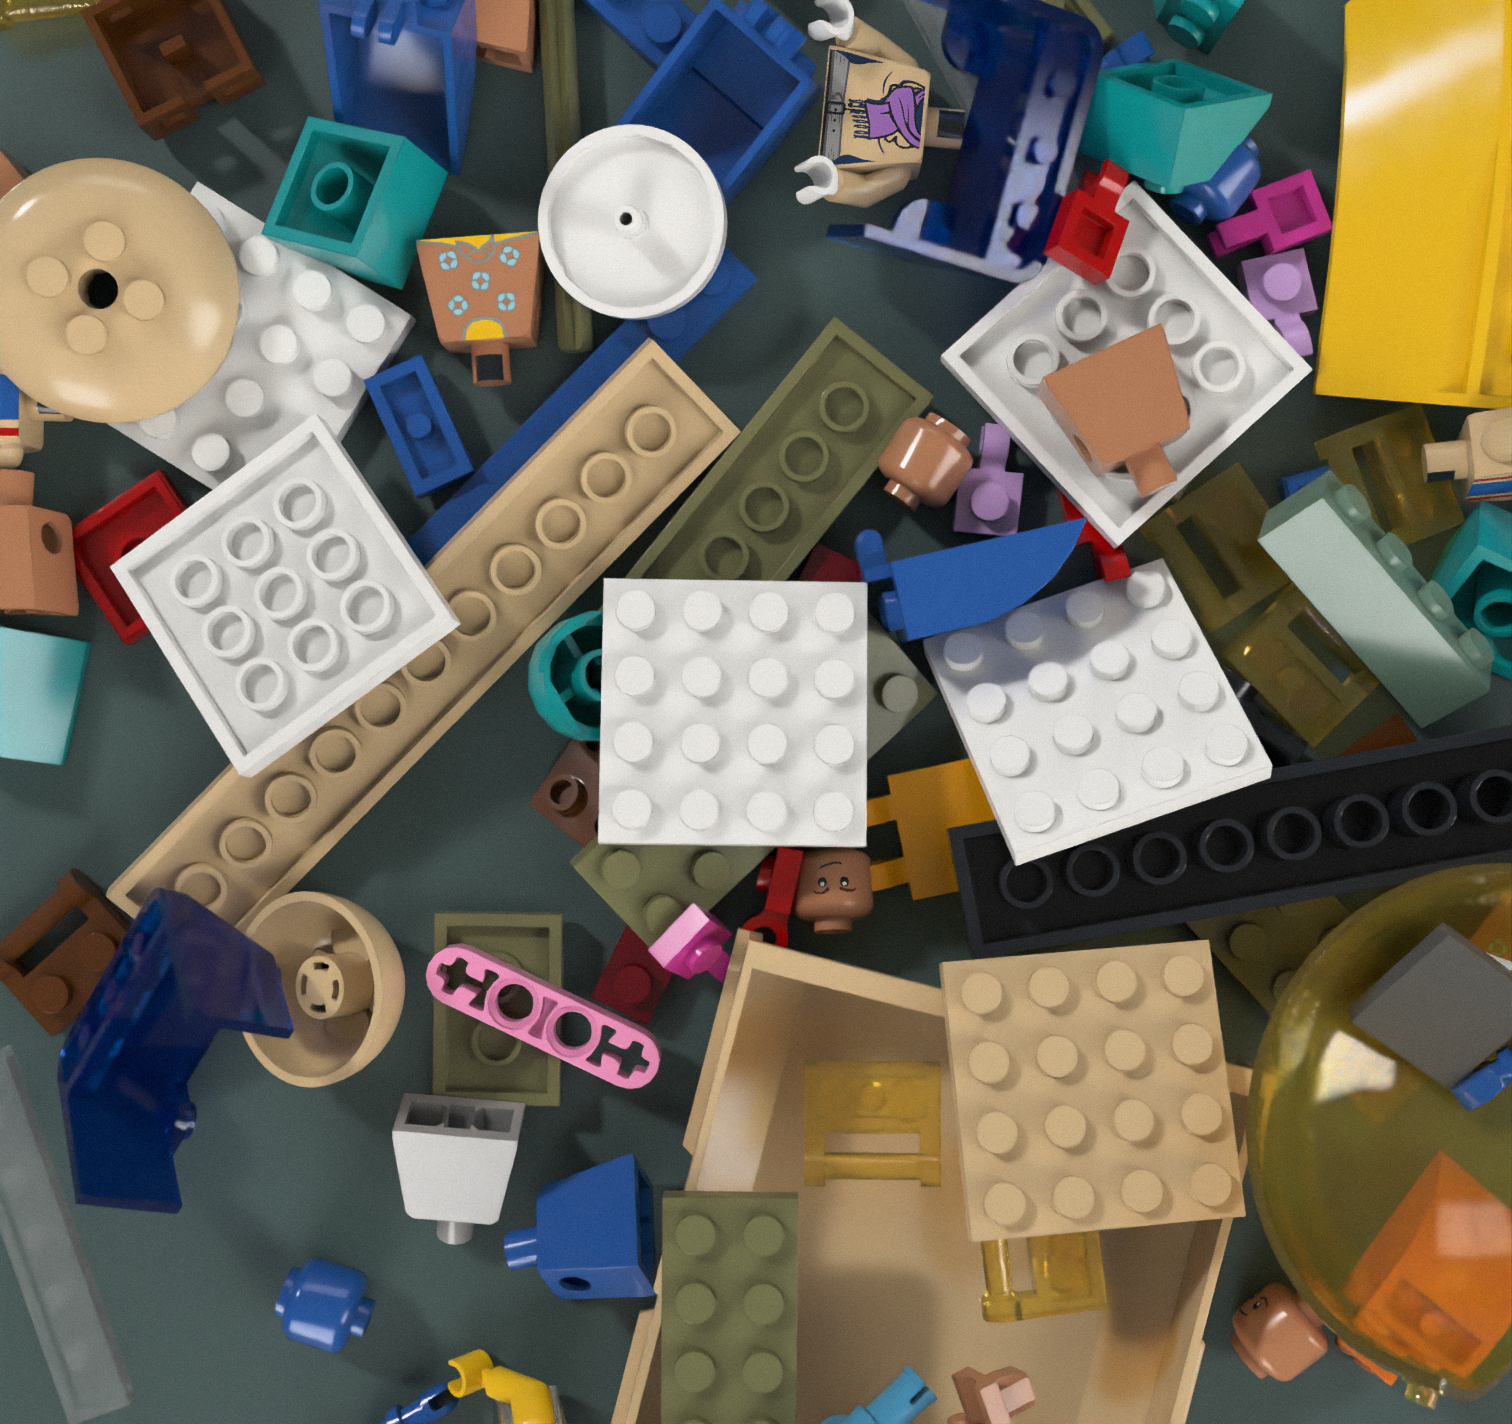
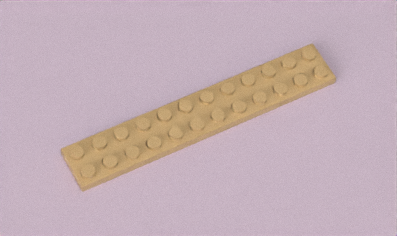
(506, 583)

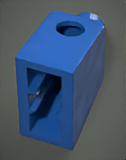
(592, 1234)

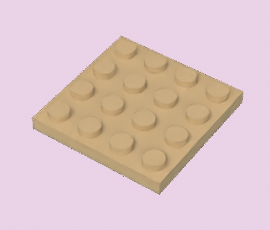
(1090, 1090)

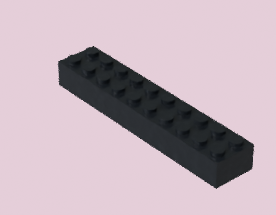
(1270, 844)

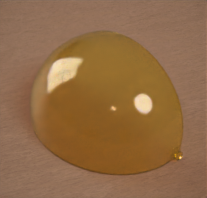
(1373, 1172)

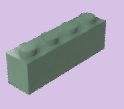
(1377, 599)

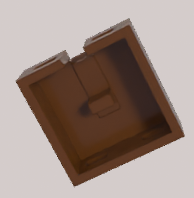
(173, 57)

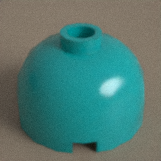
(568, 676)

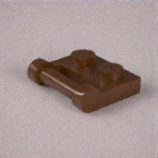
(67, 976)

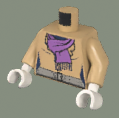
(871, 115)

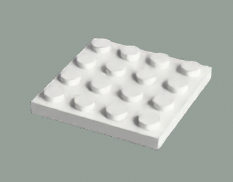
(1221, 347)
(296, 351)
(284, 596)
(1094, 712)
(733, 713)

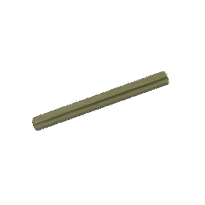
(563, 132)

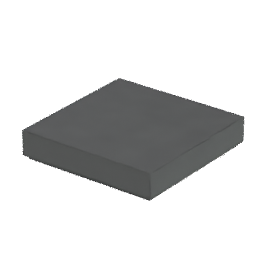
(1440, 1006)

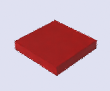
(115, 532)

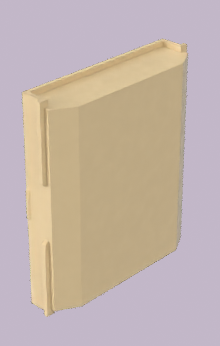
(892, 1261)

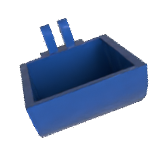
(404, 70)
(731, 89)
(963, 583)

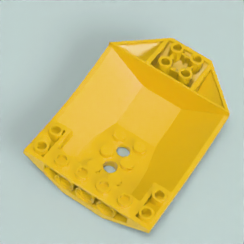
(1422, 207)

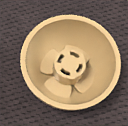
(338, 983)

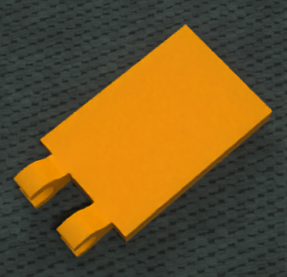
(923, 807)

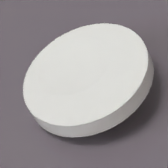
(632, 222)

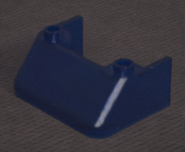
(1017, 145)
(142, 1038)

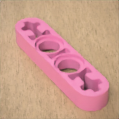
(540, 1026)

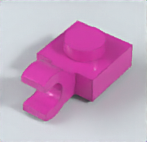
(1278, 216)
(694, 945)

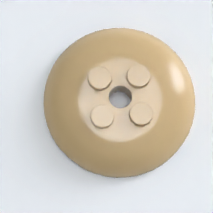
(171, 304)

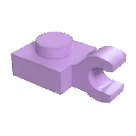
(1282, 294)
(988, 496)

